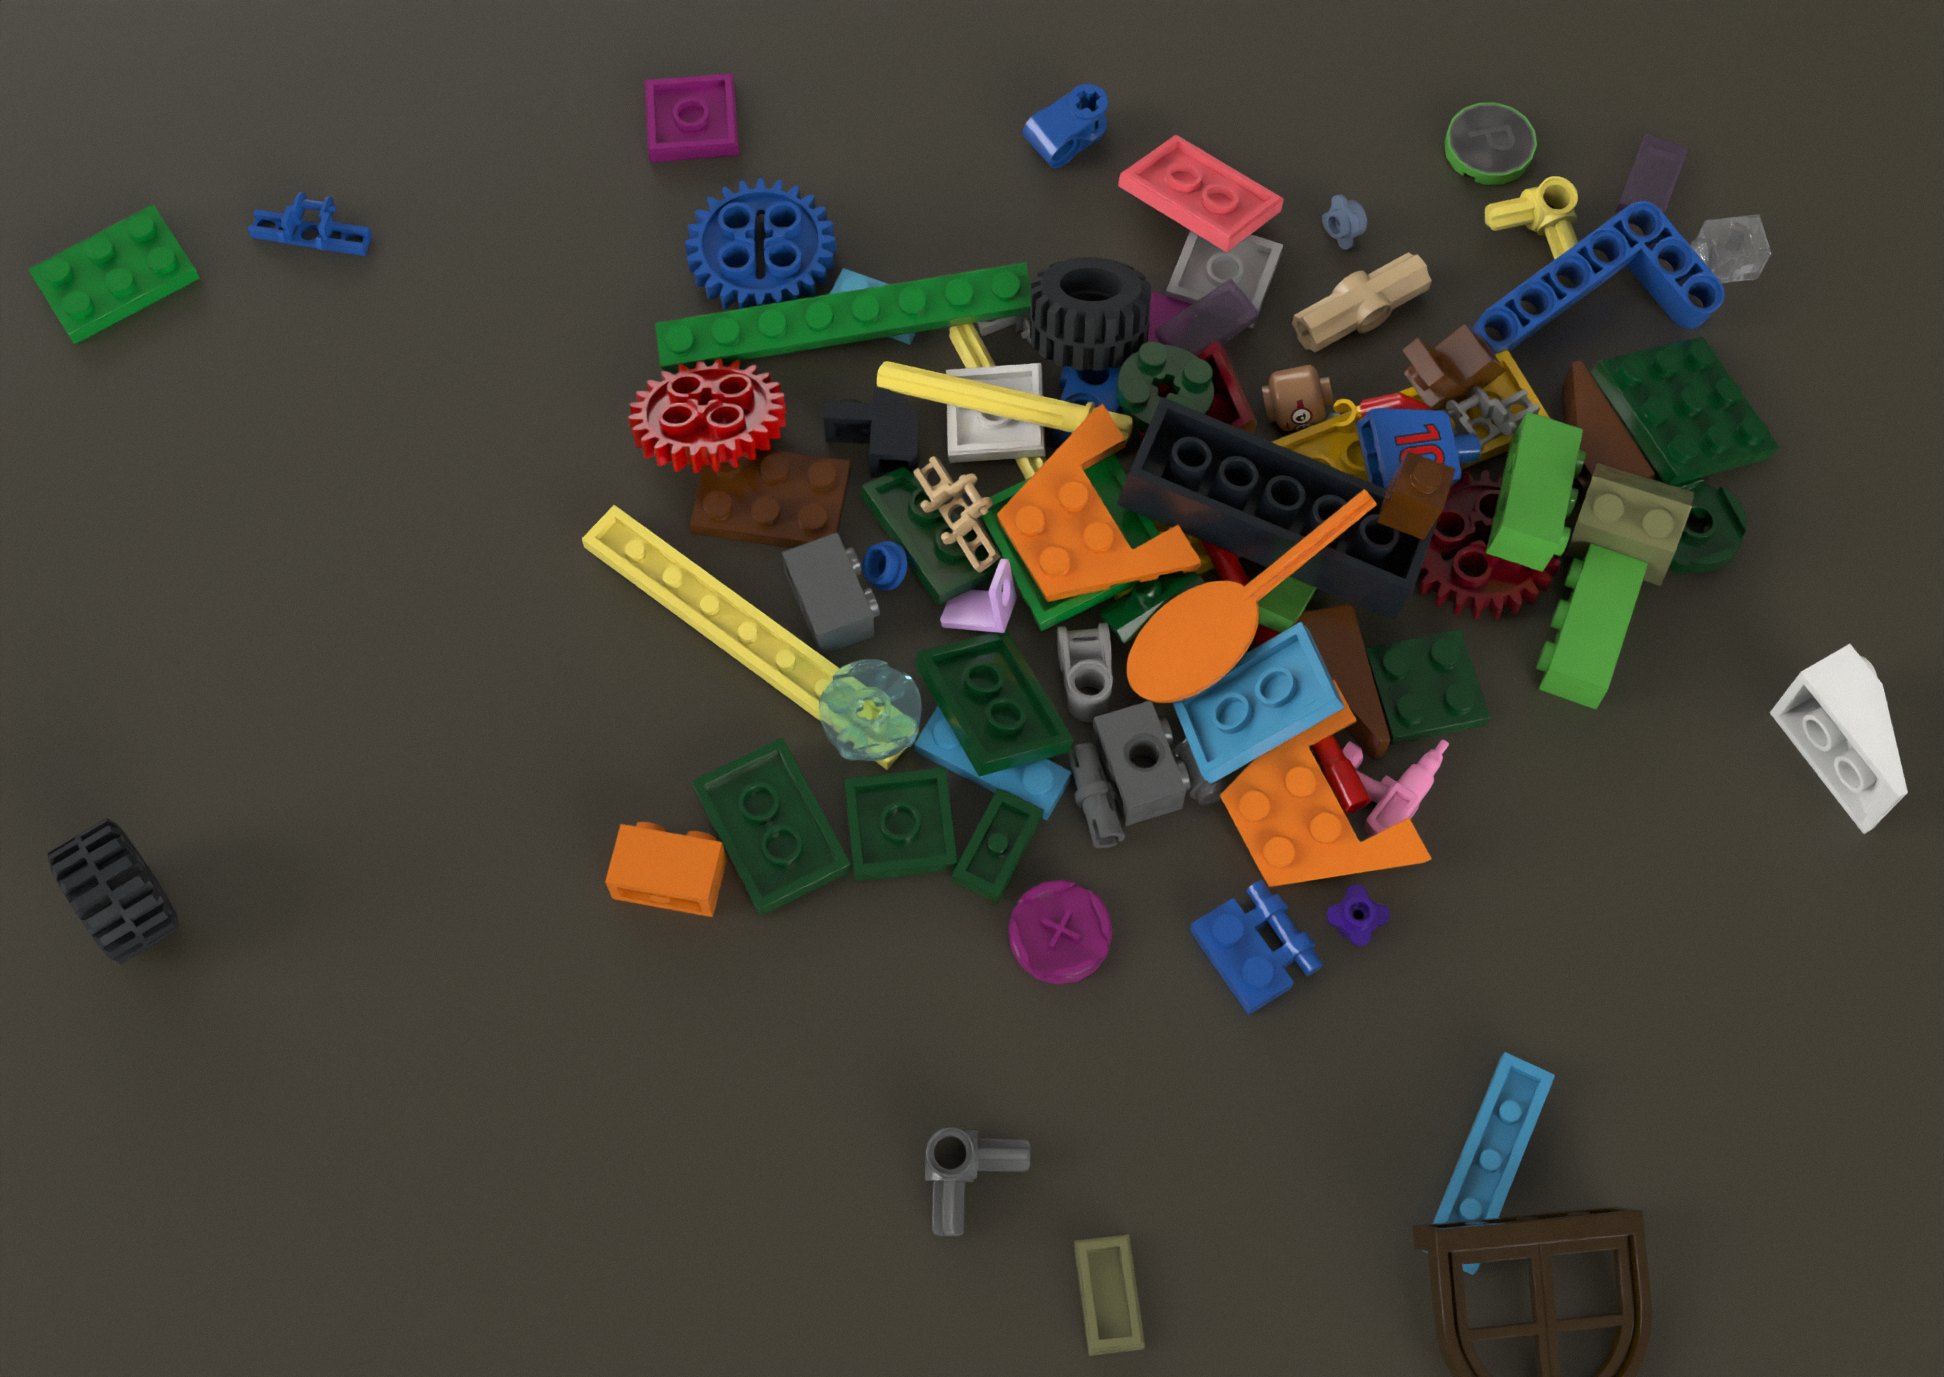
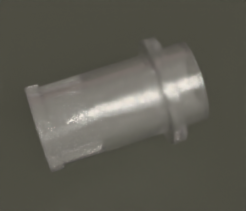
(1200, 787)

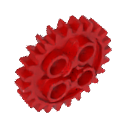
(707, 415)

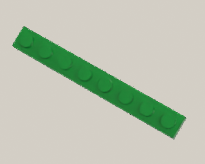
(845, 317)

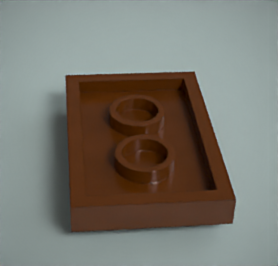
(772, 499)

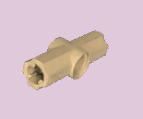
(1361, 302)

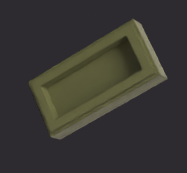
(1109, 1295)

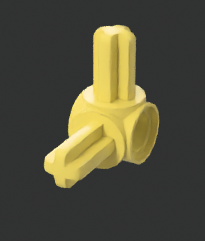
(1538, 216)

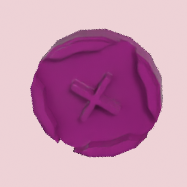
(1060, 932)

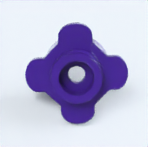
(1357, 930)

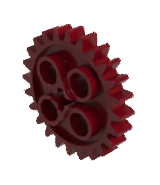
(1499, 579)

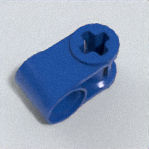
(1068, 125)

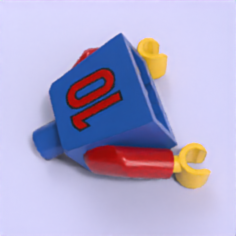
(1399, 424)

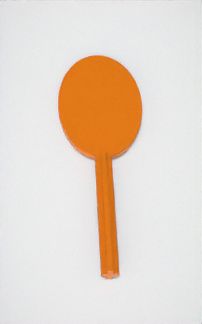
(1212, 625)

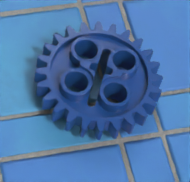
(718, 247)

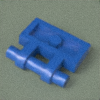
(1242, 954)

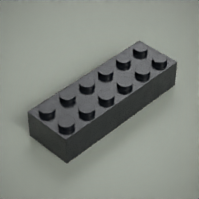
(1264, 502)

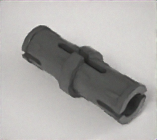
(1095, 795)

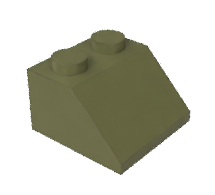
(1632, 518)

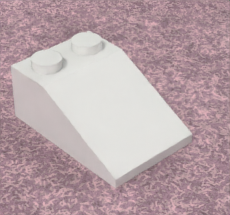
(1846, 734)

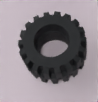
(1089, 313)
(112, 891)

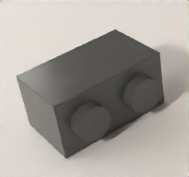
(830, 594)

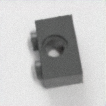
(1140, 791)

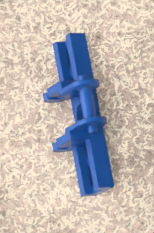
(293, 218)

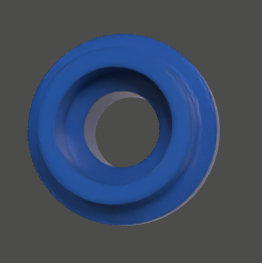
(885, 565)

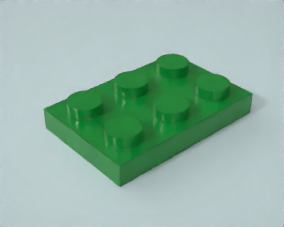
(114, 274)

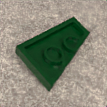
(938, 566)

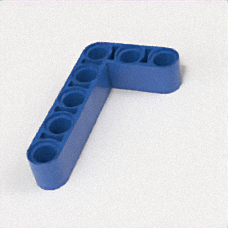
(1587, 273)

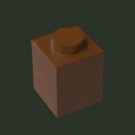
(1416, 495)

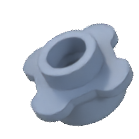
(1344, 220)

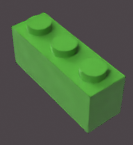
(1537, 492)
(1591, 625)

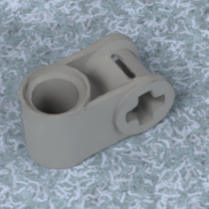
(1086, 662)

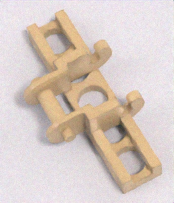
(945, 491)

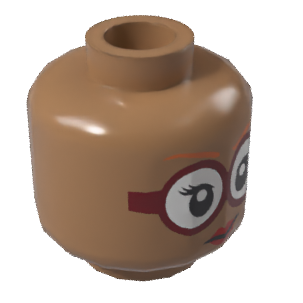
(1297, 397)

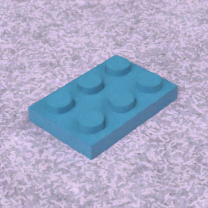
(1259, 703)

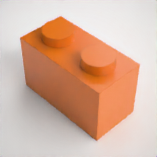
(666, 868)

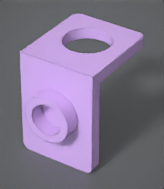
(983, 609)

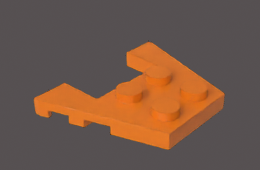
(1069, 533)
(1297, 822)

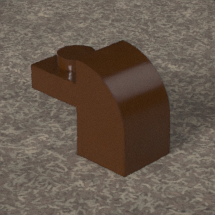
(1451, 367)

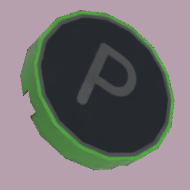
(1490, 143)

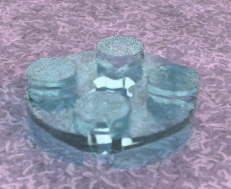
(875, 738)

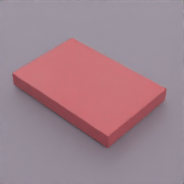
(1201, 193)

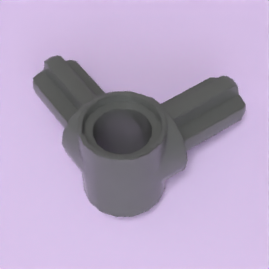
(980, 1155)

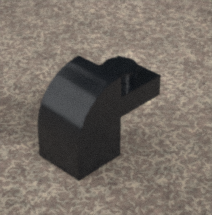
(886, 425)

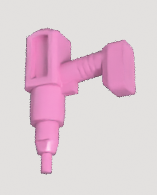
(1400, 798)

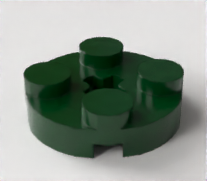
(1168, 366)
(1721, 536)

